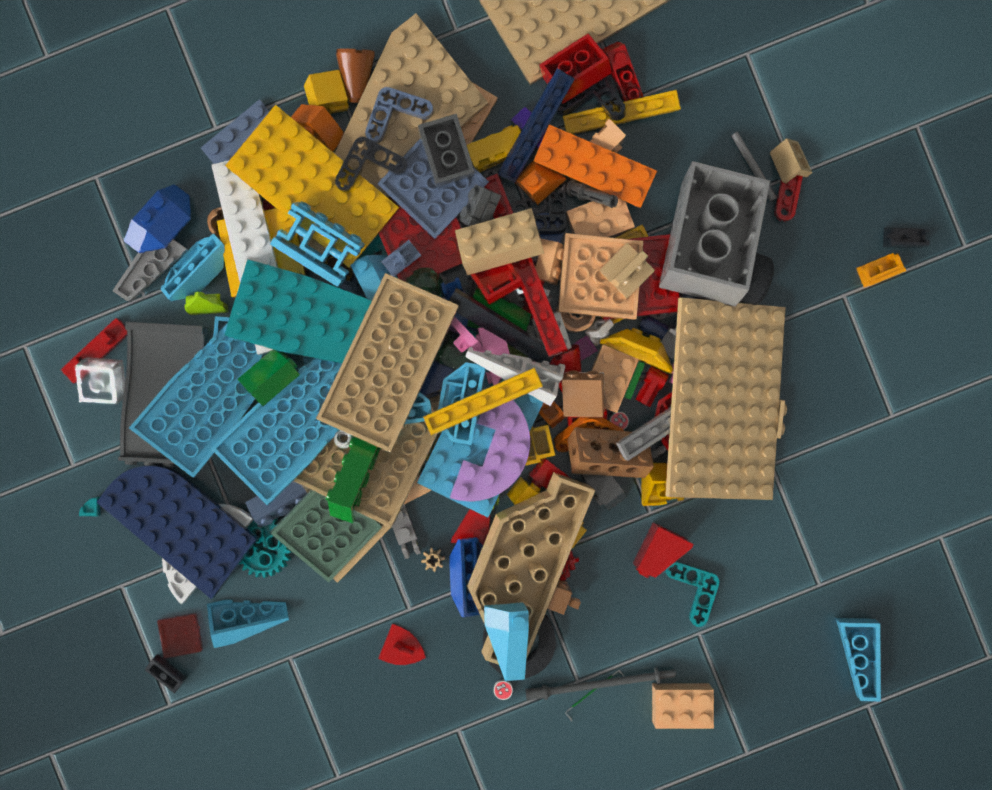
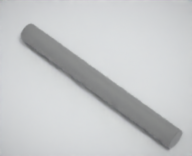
(751, 162)

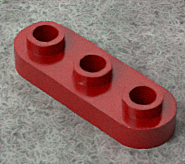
(790, 202)

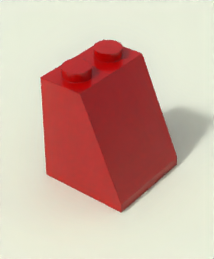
(660, 551)

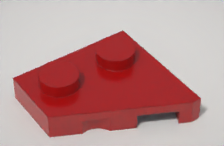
(472, 526)

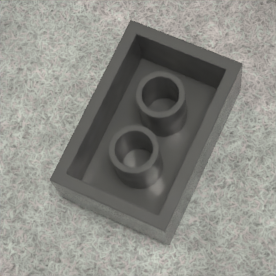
(446, 150)

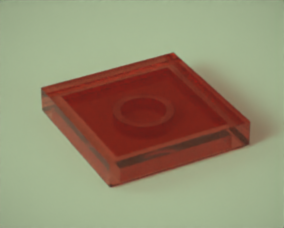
(180, 635)

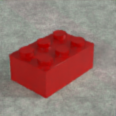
(580, 60)

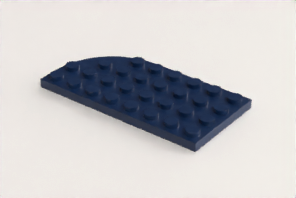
(179, 524)

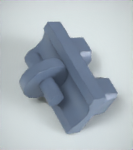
(401, 258)

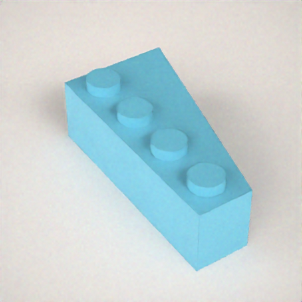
(863, 655)

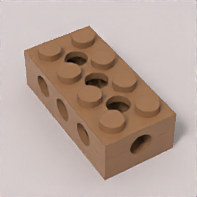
(598, 454)

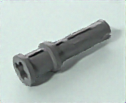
(585, 192)

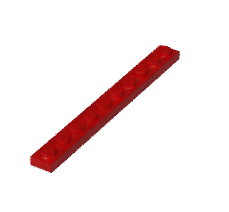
(532, 285)

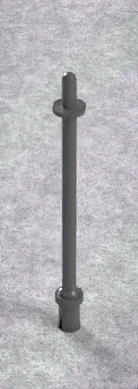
(546, 691)

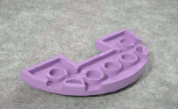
(504, 458)

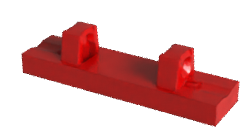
(98, 347)

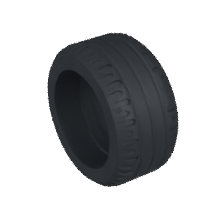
(760, 280)

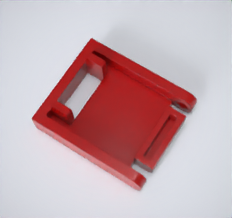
(494, 278)

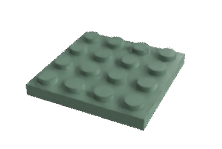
(321, 539)

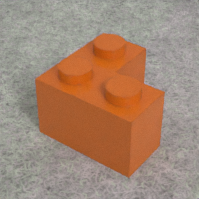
(319, 124)

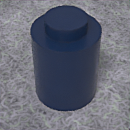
(653, 327)

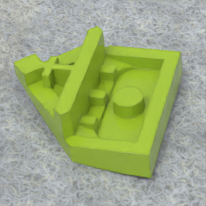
(205, 304)

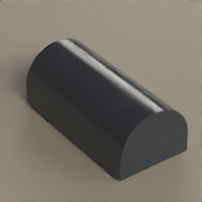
(166, 673)

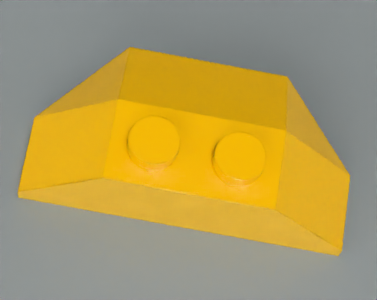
(641, 347)

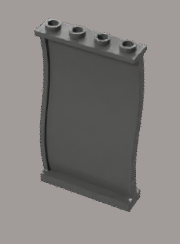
(153, 358)

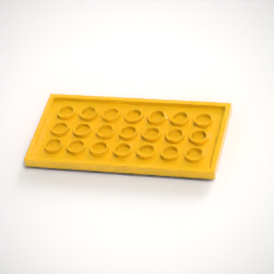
(293, 166)

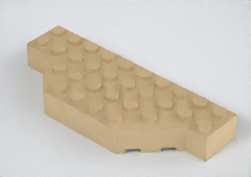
(529, 552)

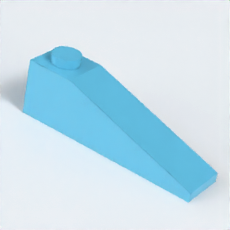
(370, 273)

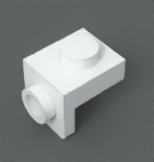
(669, 342)

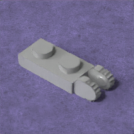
(405, 532)

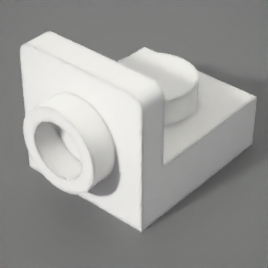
(599, 330)

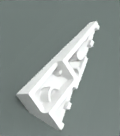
(509, 365)

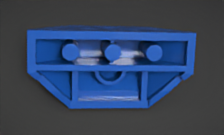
(159, 220)
(462, 563)

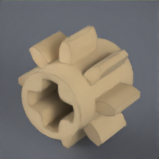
(429, 563)

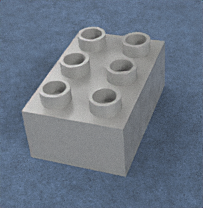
(715, 234)

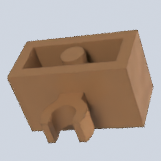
(562, 598)

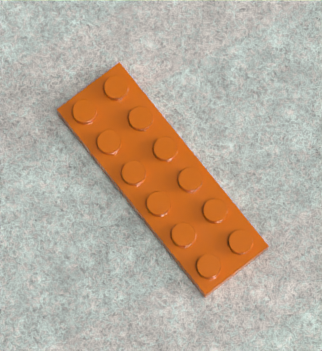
(595, 166)

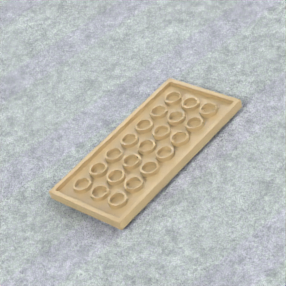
(387, 363)

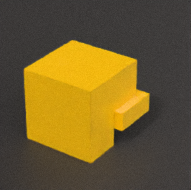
(326, 90)
(540, 444)

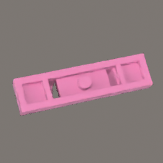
(465, 339)

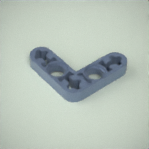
(388, 107)

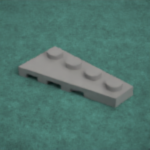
(146, 269)

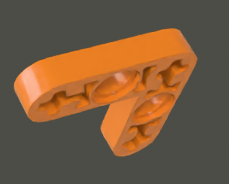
(561, 441)

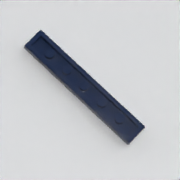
(536, 125)

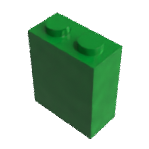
(269, 376)

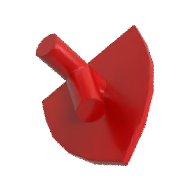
(401, 647)

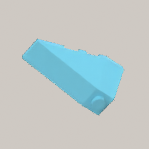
(239, 620)
(508, 634)

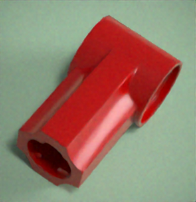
(653, 382)

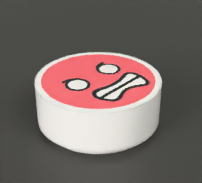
(619, 419)
(503, 689)

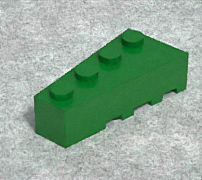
(351, 479)

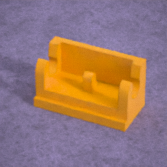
(880, 269)

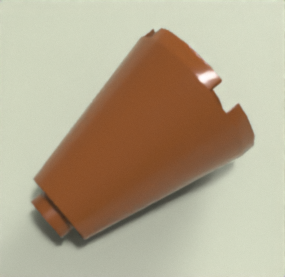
(355, 71)

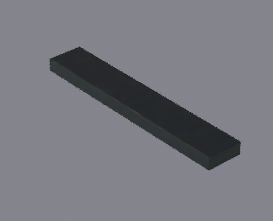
(500, 326)

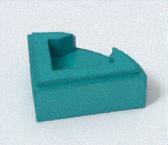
(90, 508)

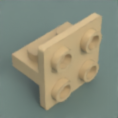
(627, 270)

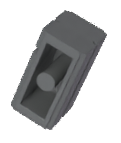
(480, 206)

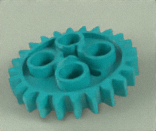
(256, 562)

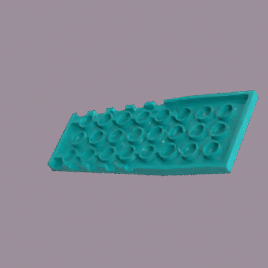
(295, 313)

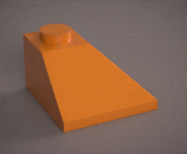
(539, 181)

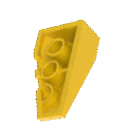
(654, 486)

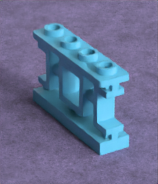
(310, 257)

